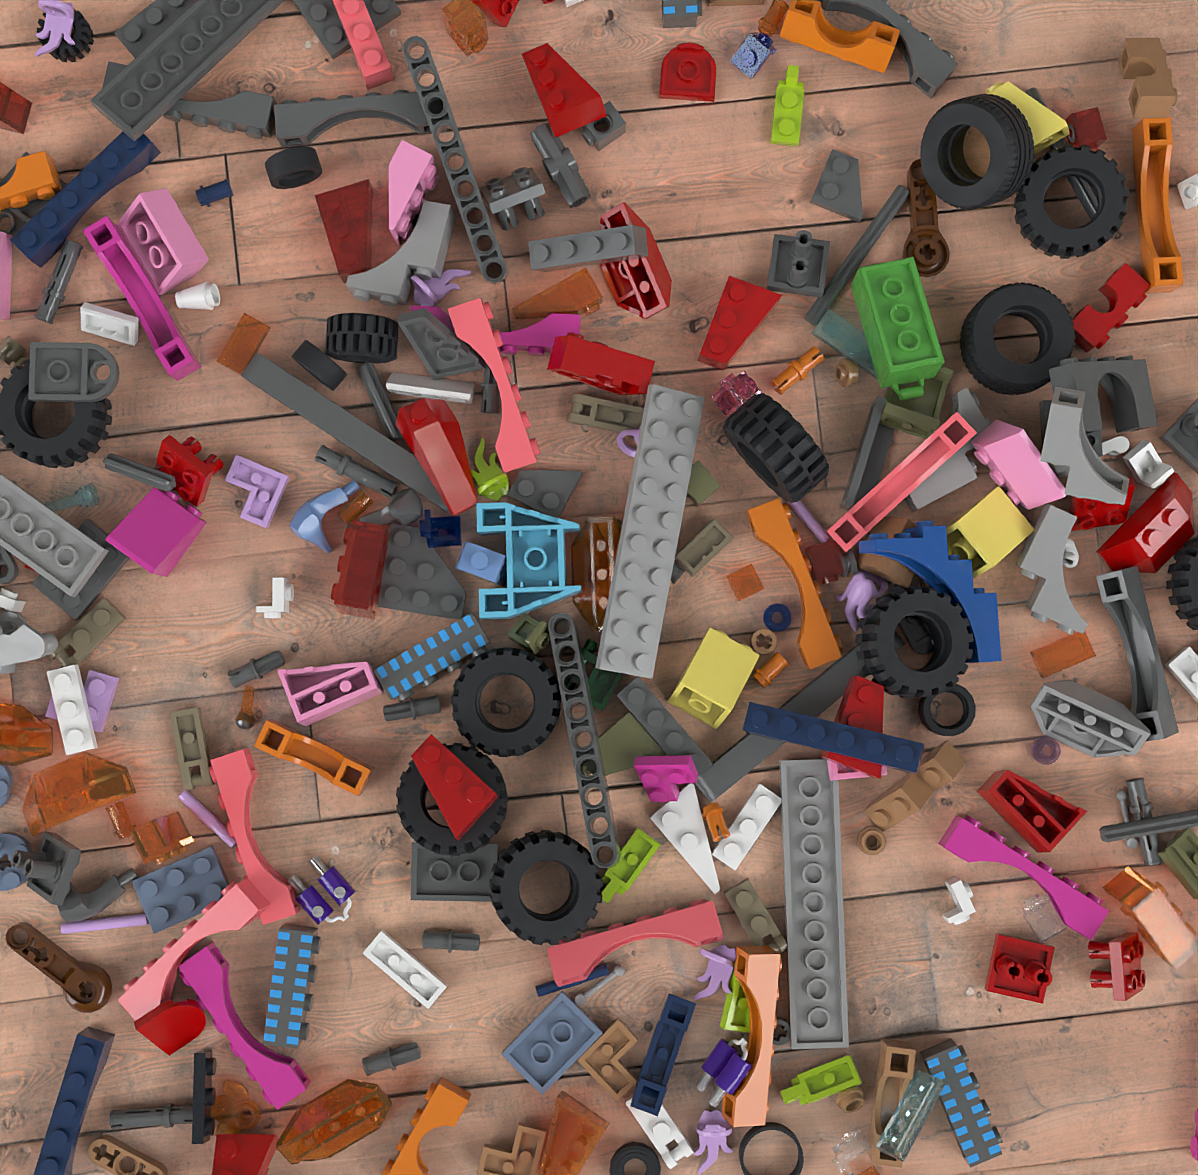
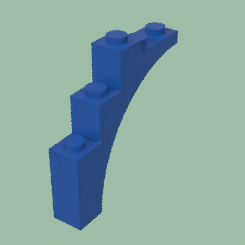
(926, 554)

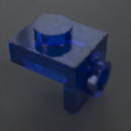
(753, 53)
(441, 530)

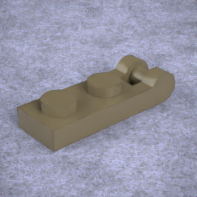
(604, 414)
(88, 633)
(191, 747)
(754, 915)

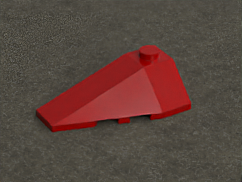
(440, 449)

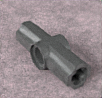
(560, 165)

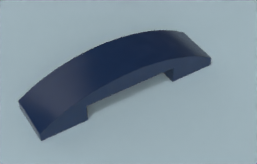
(662, 1054)

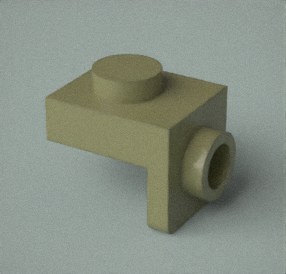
(530, 634)

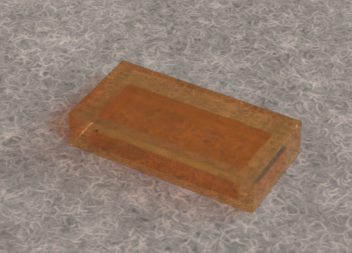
(243, 343)
(1062, 654)

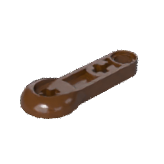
(924, 228)
(64, 970)

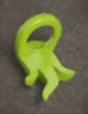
(491, 479)

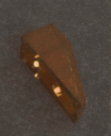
(572, 295)

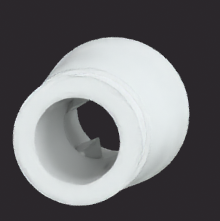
(199, 297)

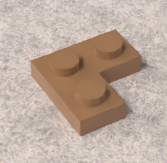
(603, 1060)
(520, 1160)

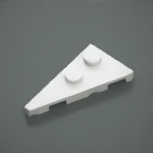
(685, 829)

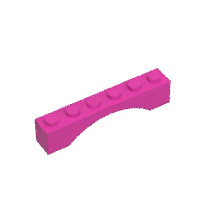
(142, 296)
(534, 339)
(972, 844)
(277, 1074)

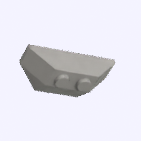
(1087, 720)

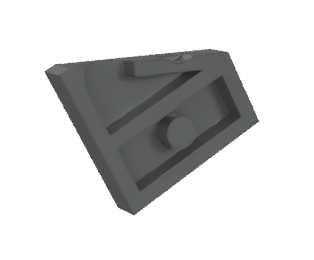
(840, 187)
(545, 489)

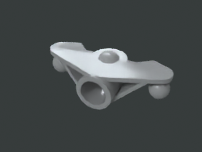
(21, 642)

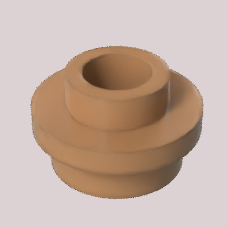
(846, 372)
(880, 842)
(850, 1099)

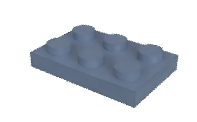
(181, 889)
(552, 1042)

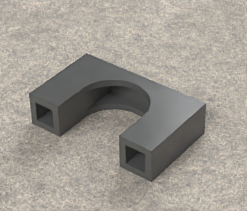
(1124, 382)

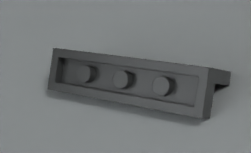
(869, 456)

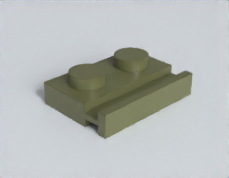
(1182, 859)

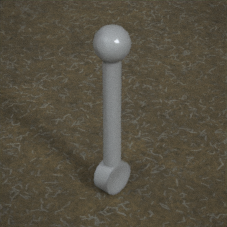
(1121, 795)
(580, 998)

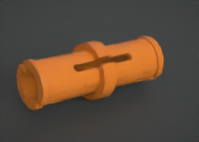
(797, 370)

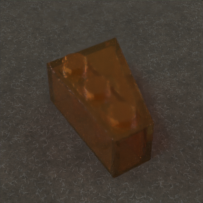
(160, 839)
(1155, 916)
(571, 1137)

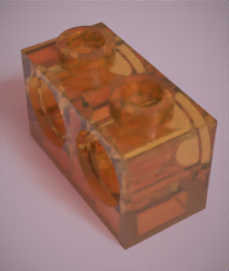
(465, 26)

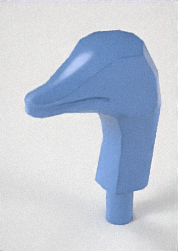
(307, 519)

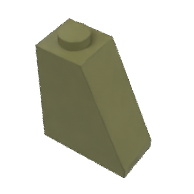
(622, 744)

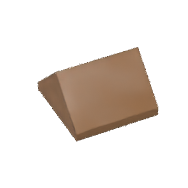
(883, 566)

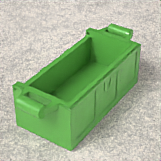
(897, 325)

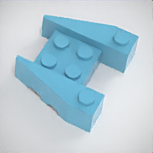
(533, 560)

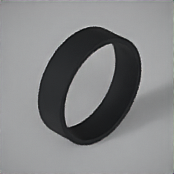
(770, 1126)

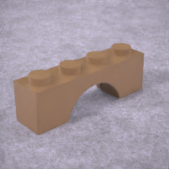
(892, 1079)

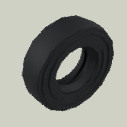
(638, 1151)

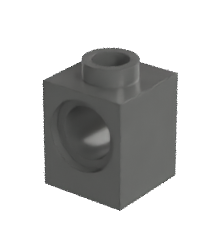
(616, 126)

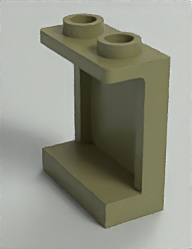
(919, 414)

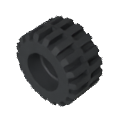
(361, 338)

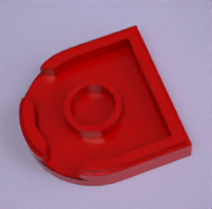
(688, 74)
(172, 1024)

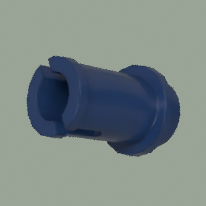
(214, 192)

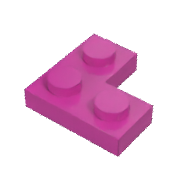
(662, 774)

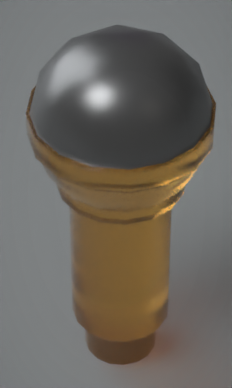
(245, 718)

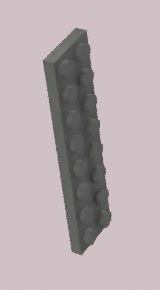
(178, 61)

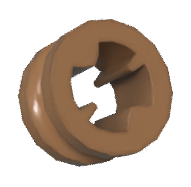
(764, 632)

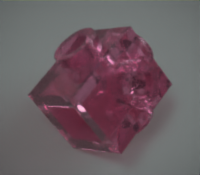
(734, 392)

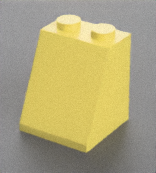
(1044, 124)
(987, 531)
(714, 678)

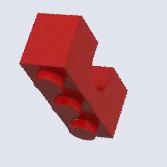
(1123, 290)

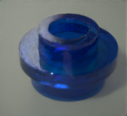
(785, 613)

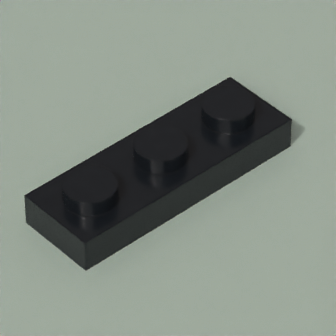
(203, 1097)

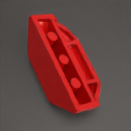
(639, 283)
(1153, 530)

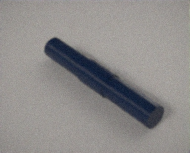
(551, 986)

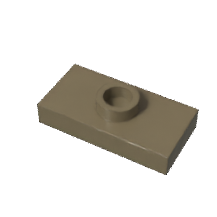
(703, 547)

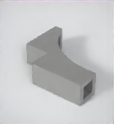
(420, 255)
(1068, 445)
(958, 468)
(1044, 558)

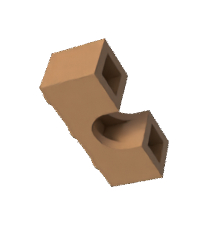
(1152, 89)

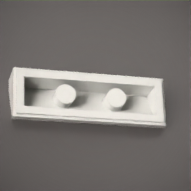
(430, 388)

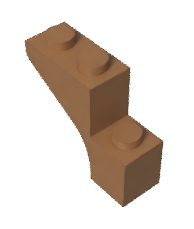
(914, 790)

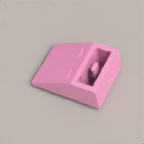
(410, 178)

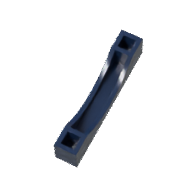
(53, 223)
(834, 738)
(79, 1082)

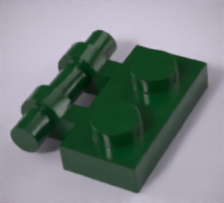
(601, 682)

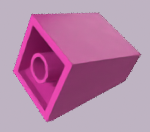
(157, 531)

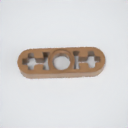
(114, 1145)

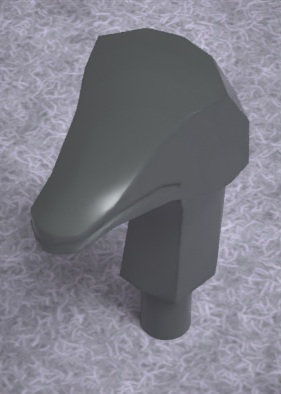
(403, 508)
(81, 906)

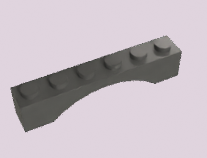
(925, 62)
(244, 112)
(305, 121)
(1127, 605)

